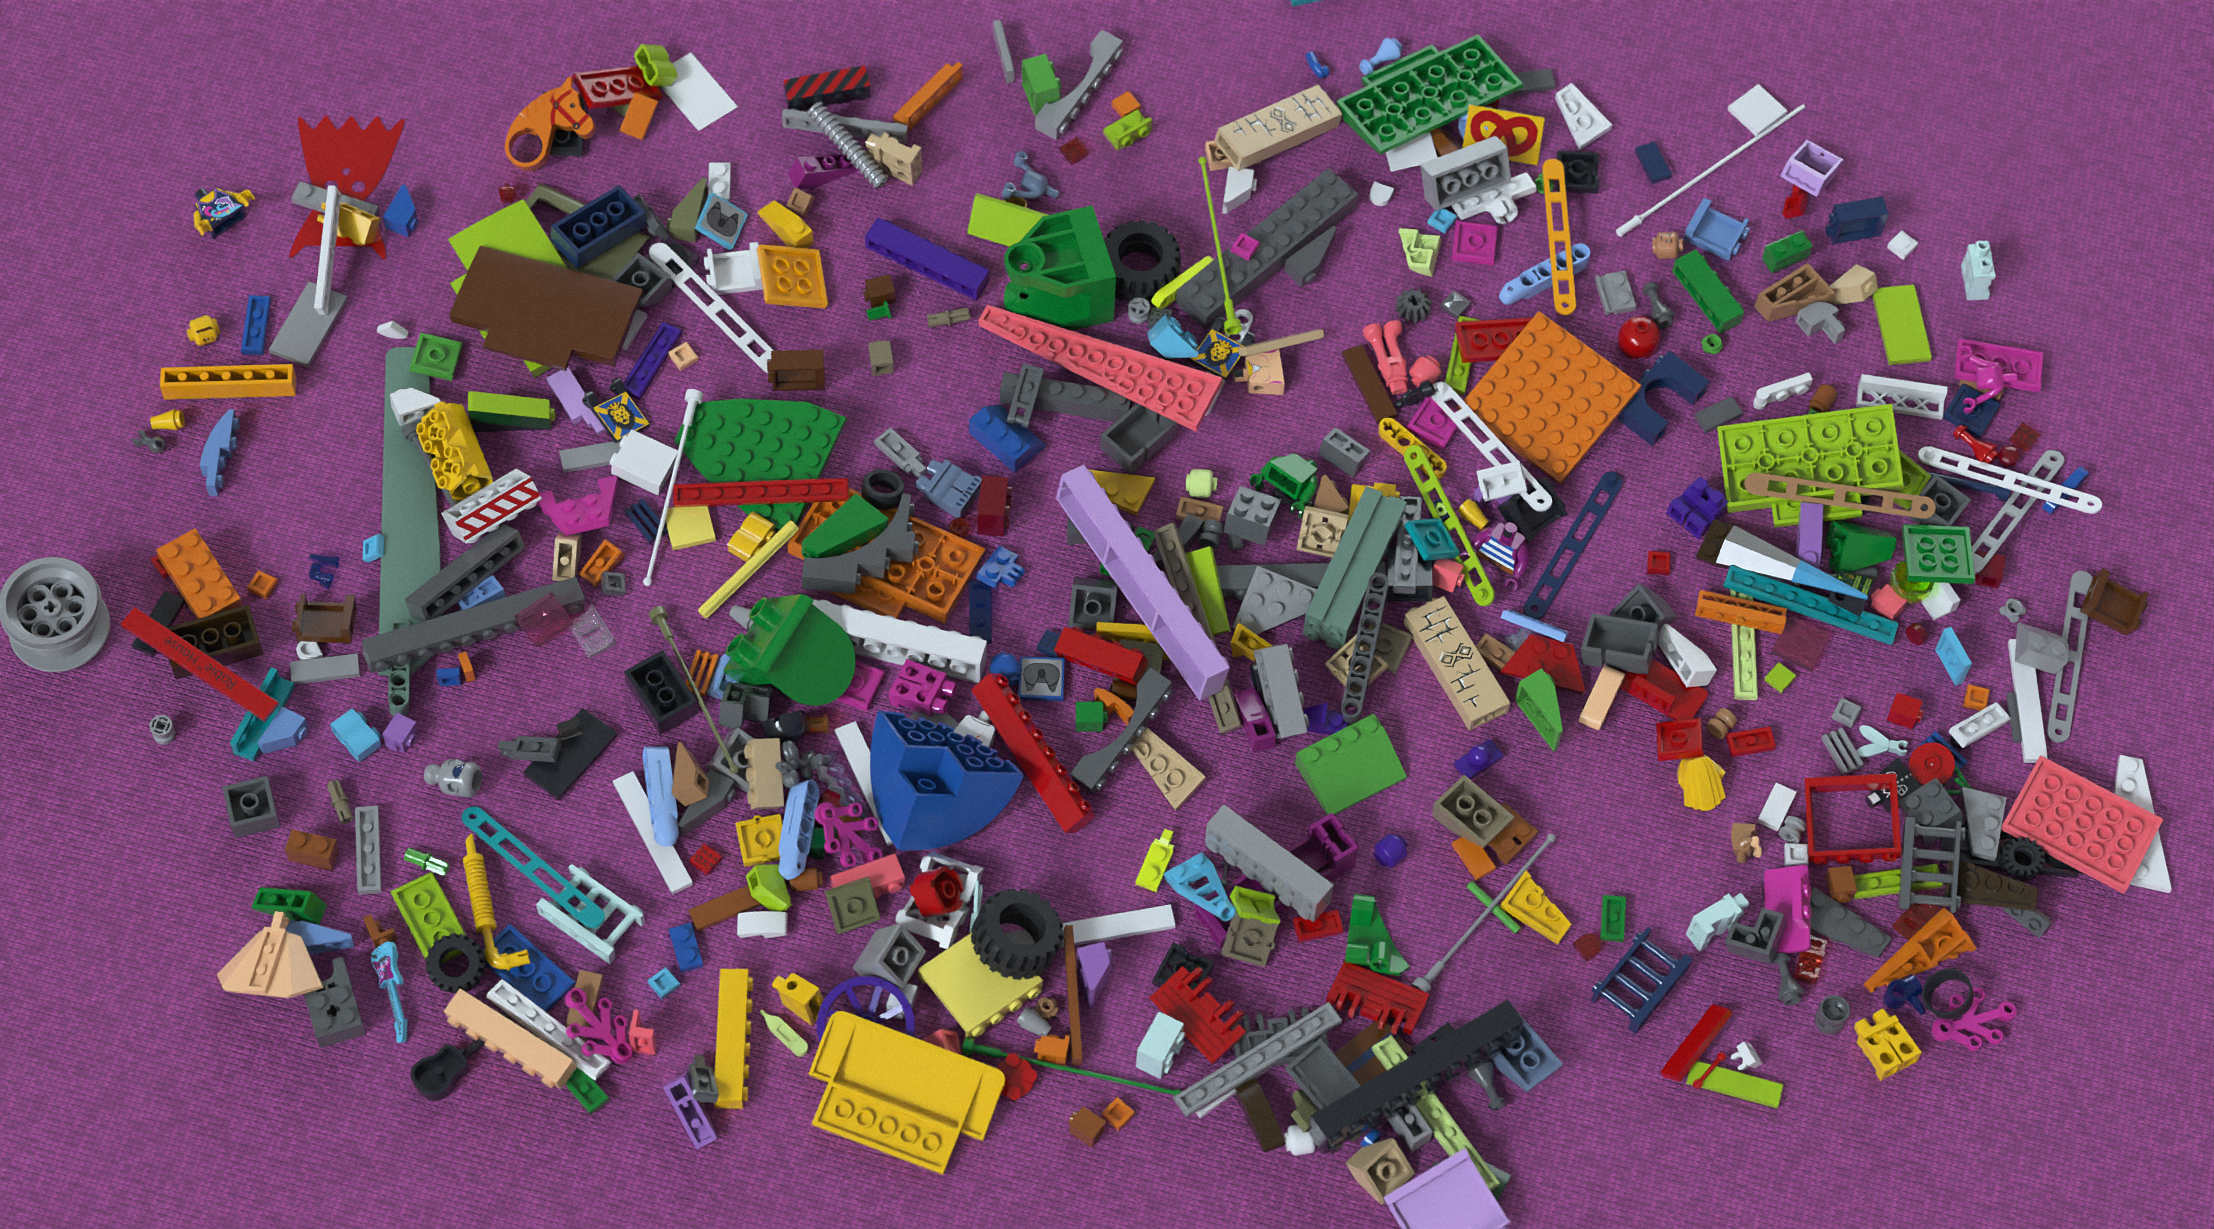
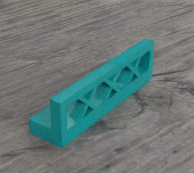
(251, 727)

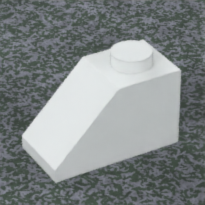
(1238, 188)
(411, 405)

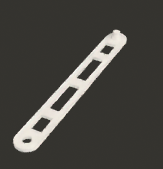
(662, 254)
(1445, 393)
(1933, 456)

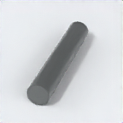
(2014, 721)

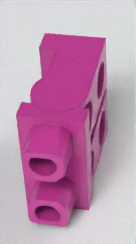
(922, 689)

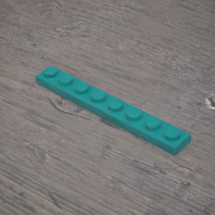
(1809, 604)

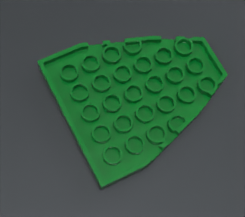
(762, 443)

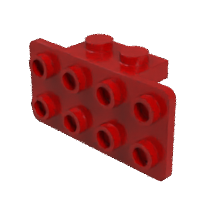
(1665, 692)

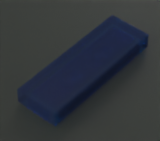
(980, 610)

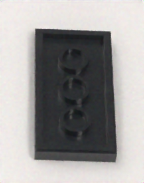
(573, 757)

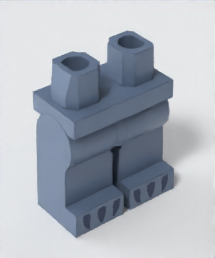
(949, 487)

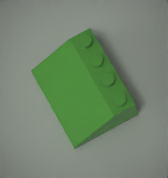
(1350, 765)

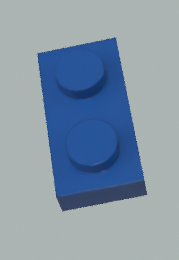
(685, 947)

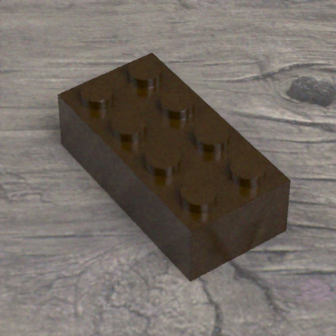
(222, 636)

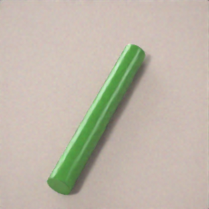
(1498, 911)

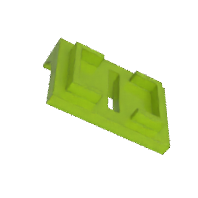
(1254, 905)

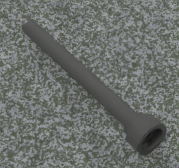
(410, 433)

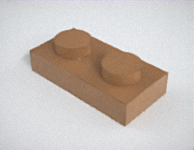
(1198, 509)
(1494, 652)

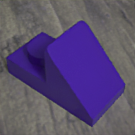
(1323, 720)

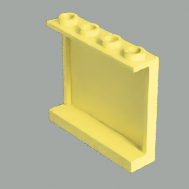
(972, 990)

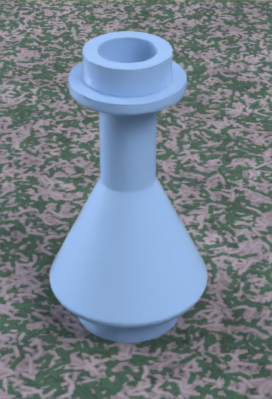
(1389, 50)

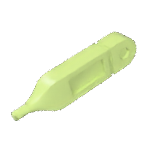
(786, 1034)

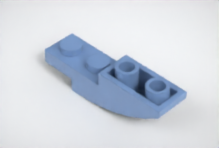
(218, 448)

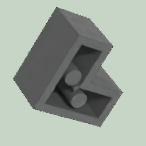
(743, 703)
(1758, 942)

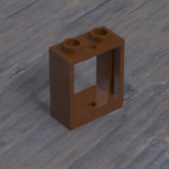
(796, 370)

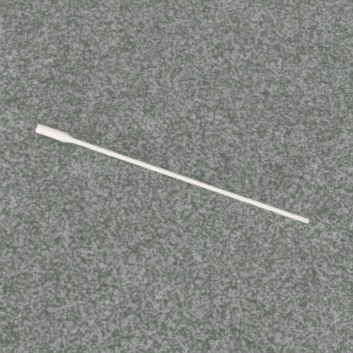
(1637, 220)

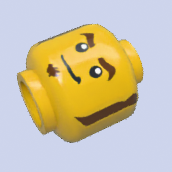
(203, 330)

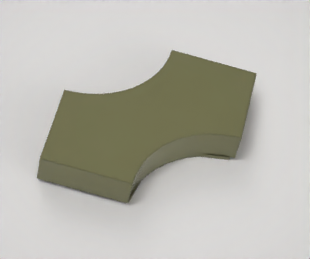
(1304, 1110)

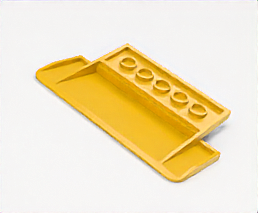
(901, 1092)

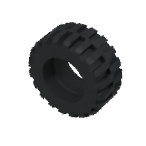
(1147, 239)
(1027, 912)

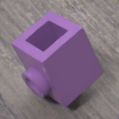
(400, 733)

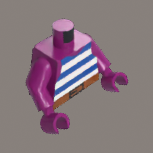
(1504, 549)

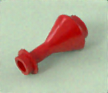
(1983, 451)

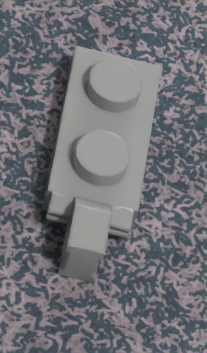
(900, 452)

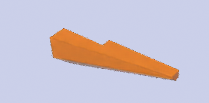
(1932, 944)

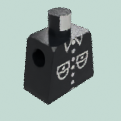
(1905, 785)

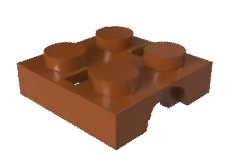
(1504, 842)

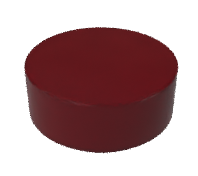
(1916, 634)

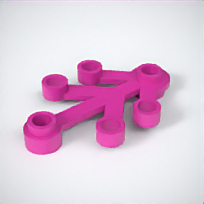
(846, 832)
(1971, 1022)
(599, 1029)

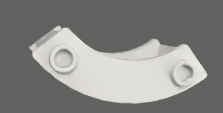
(941, 930)

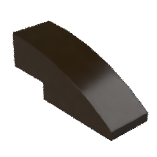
(1259, 1115)

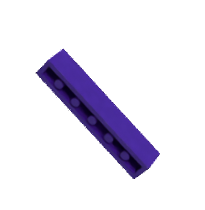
(927, 258)

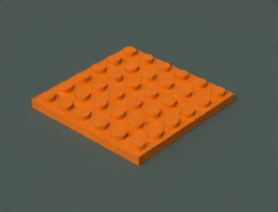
(1550, 397)

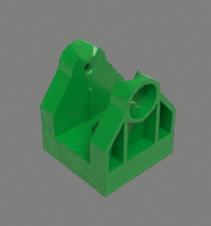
(1067, 274)

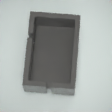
(1137, 437)
(1620, 643)

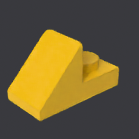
(1245, 642)

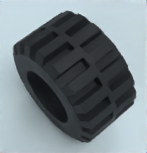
(441, 949)

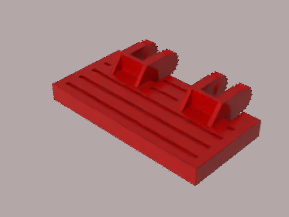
(1377, 997)
(1199, 1015)

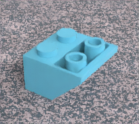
(1171, 340)

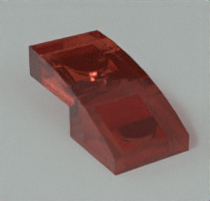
(1914, 919)
(1810, 961)

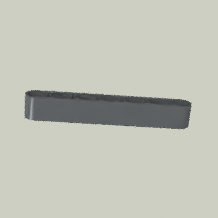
(1365, 658)

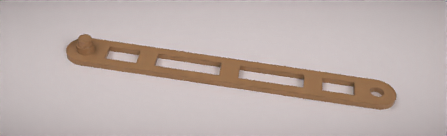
(1757, 484)

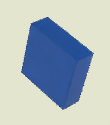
(449, 677)

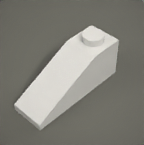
(1686, 658)

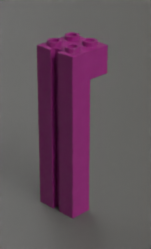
(1324, 850)

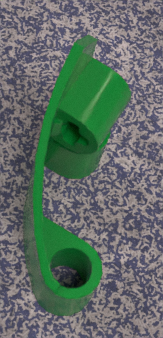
(1369, 940)

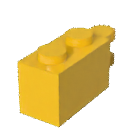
(355, 224)

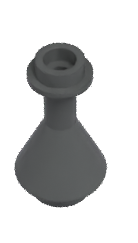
(1661, 314)
(1789, 990)
(1484, 1077)

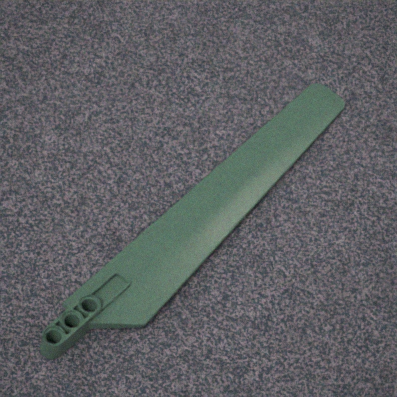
(407, 522)

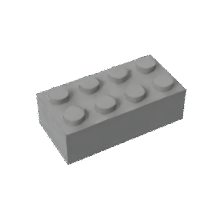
(1465, 173)
(1280, 690)

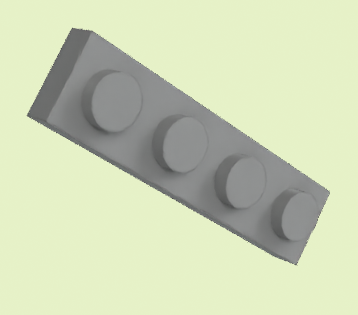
(313, 196)
(368, 850)

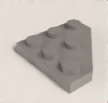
(1272, 601)

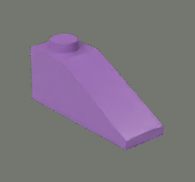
(1810, 534)
(690, 1111)

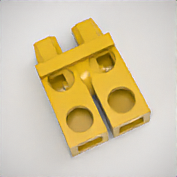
(1886, 1044)

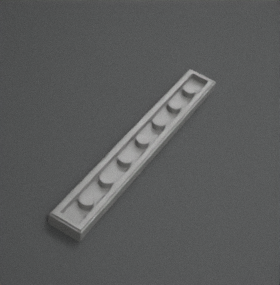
(1257, 1060)

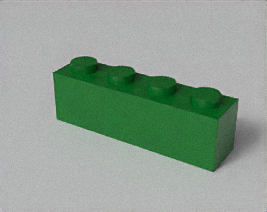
(1708, 291)

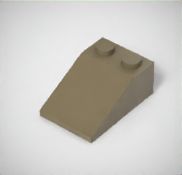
(1471, 812)

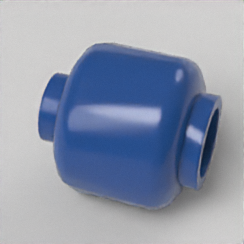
(1006, 665)

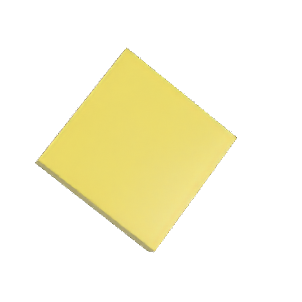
(689, 526)

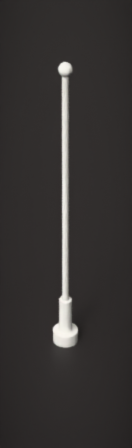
(693, 398)

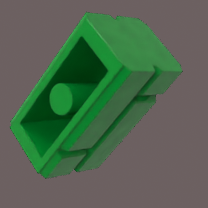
(1787, 251)

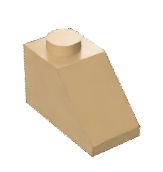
(1854, 285)
(566, 556)

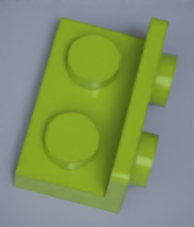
(1128, 129)

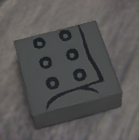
(1156, 314)

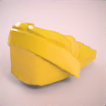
(1701, 782)

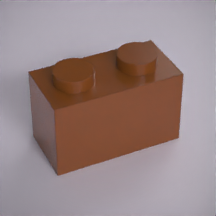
(312, 849)

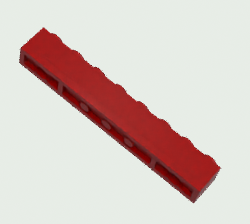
(1033, 752)

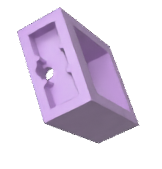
(1806, 177)

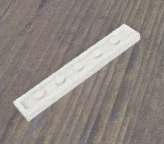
(327, 250)
(2028, 708)
(859, 760)
(664, 857)
(546, 1028)

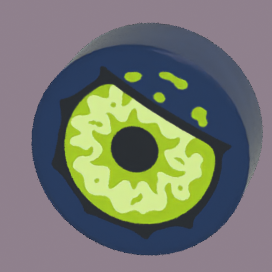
(1441, 510)

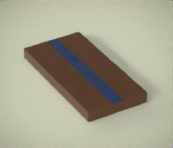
(1358, 1053)

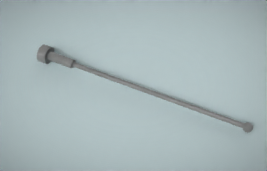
(1424, 983)

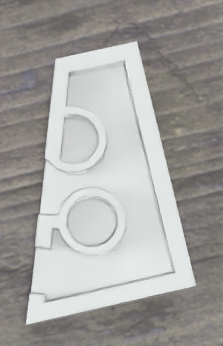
(1581, 116)

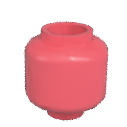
(1425, 369)

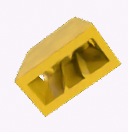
(799, 996)

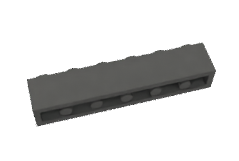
(1071, 398)
(464, 573)

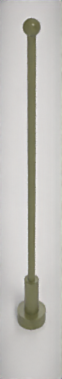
(658, 617)

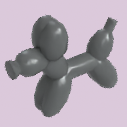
(788, 769)

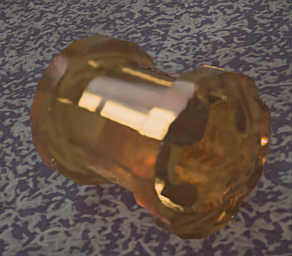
(817, 724)

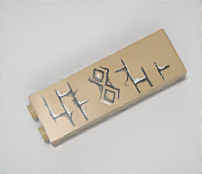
(1278, 127)
(1456, 663)

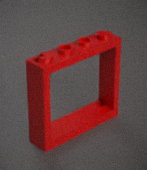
(1853, 783)

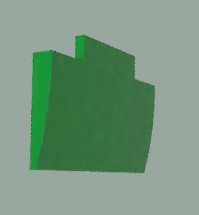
(1425, 92)

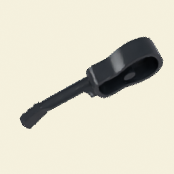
(438, 1073)

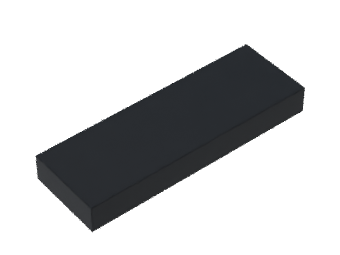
(165, 614)

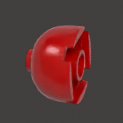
(1639, 337)

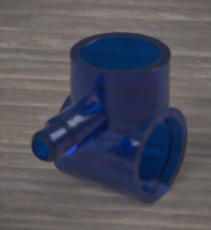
(1909, 989)

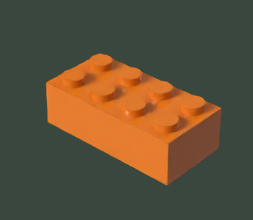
(198, 575)

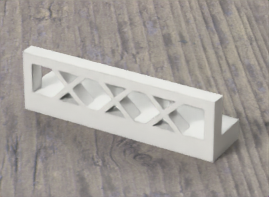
(1902, 391)

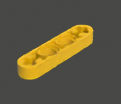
(1404, 433)

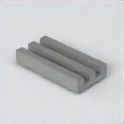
(1849, 747)

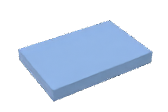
(1535, 625)

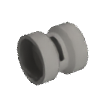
(164, 735)

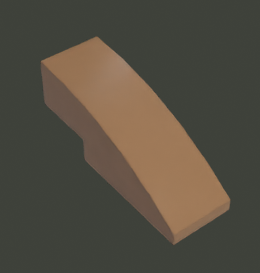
(592, 985)

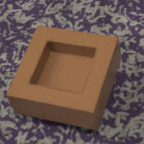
(800, 201)

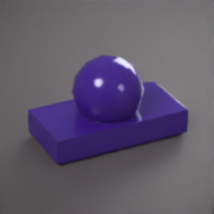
(1478, 759)

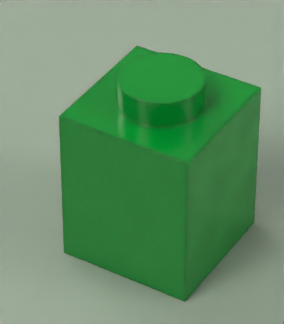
(1090, 716)

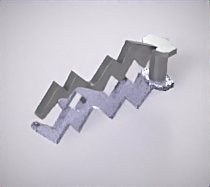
(829, 760)

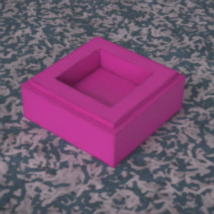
(1245, 246)

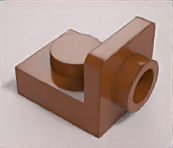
(376, 932)

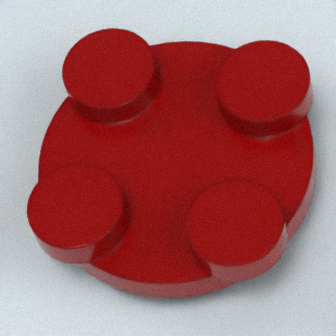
(1018, 1076)

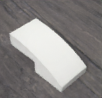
(762, 923)

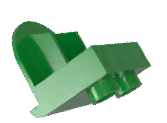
(793, 650)

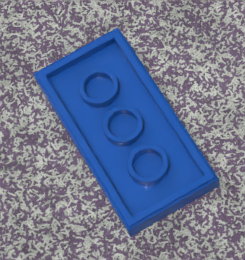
(538, 981)

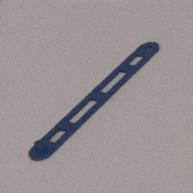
(1610, 483)

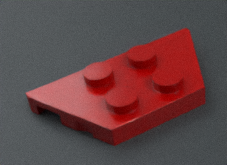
(1552, 656)

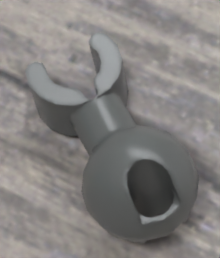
(155, 444)

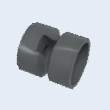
(1832, 1014)

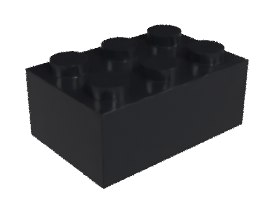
(661, 692)

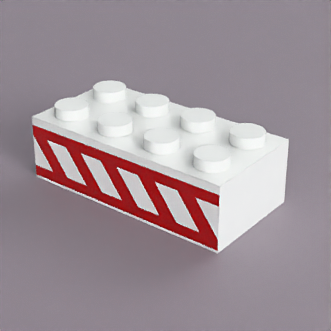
(491, 506)

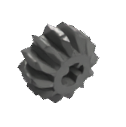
(1413, 305)

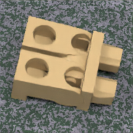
(895, 158)

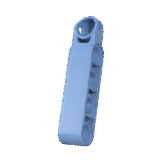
(1538, 282)
(660, 797)
(797, 828)

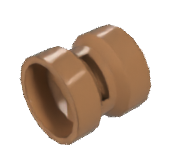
(1721, 723)

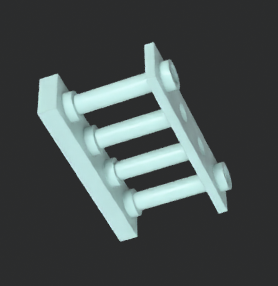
(586, 935)

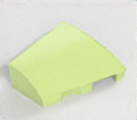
(1420, 250)

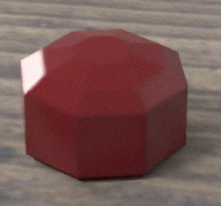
(2008, 456)

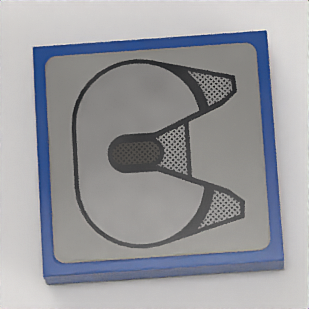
(1041, 679)

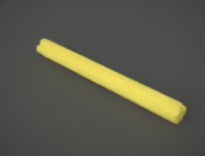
(748, 569)

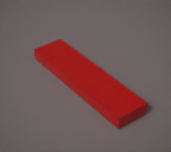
(1696, 1043)

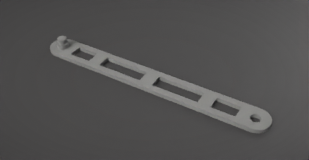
(2016, 513)
(2079, 583)

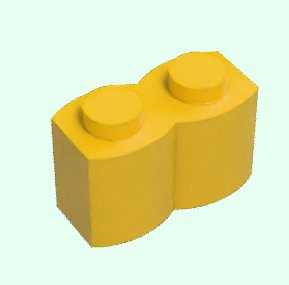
(751, 536)

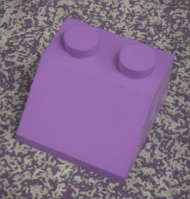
(1093, 967)

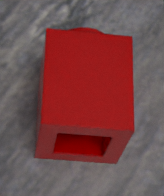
(1905, 710)

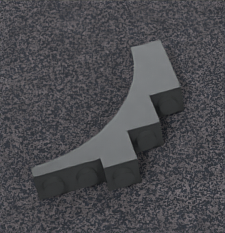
(845, 571)

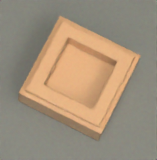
(683, 356)

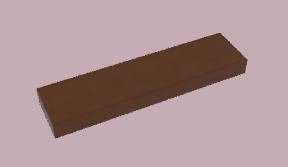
(1369, 383)

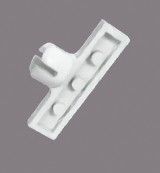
(1498, 200)

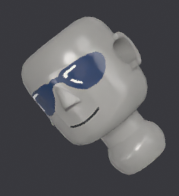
(455, 777)

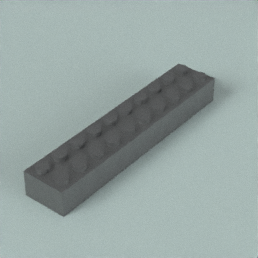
(1280, 236)

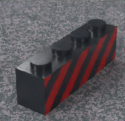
(827, 87)

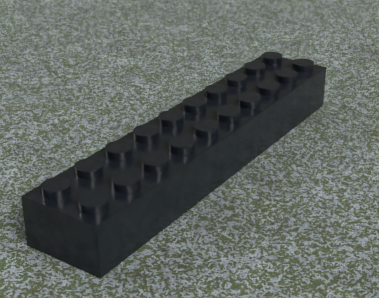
(1415, 1077)

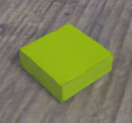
(1780, 677)

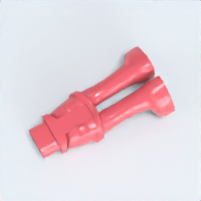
(1394, 367)

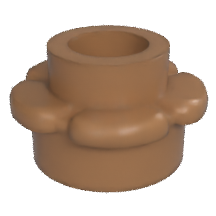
(1047, 1013)

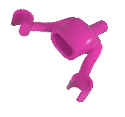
(1987, 377)

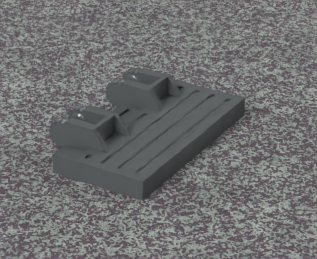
(1274, 1026)

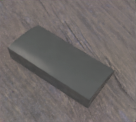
(1321, 1075)

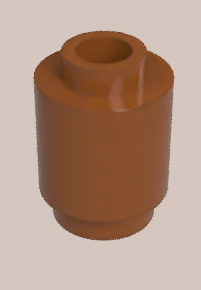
(1823, 398)
(807, 880)

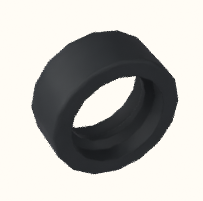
(882, 478)

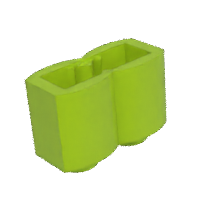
(655, 65)

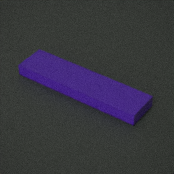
(651, 360)

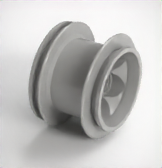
(58, 588)

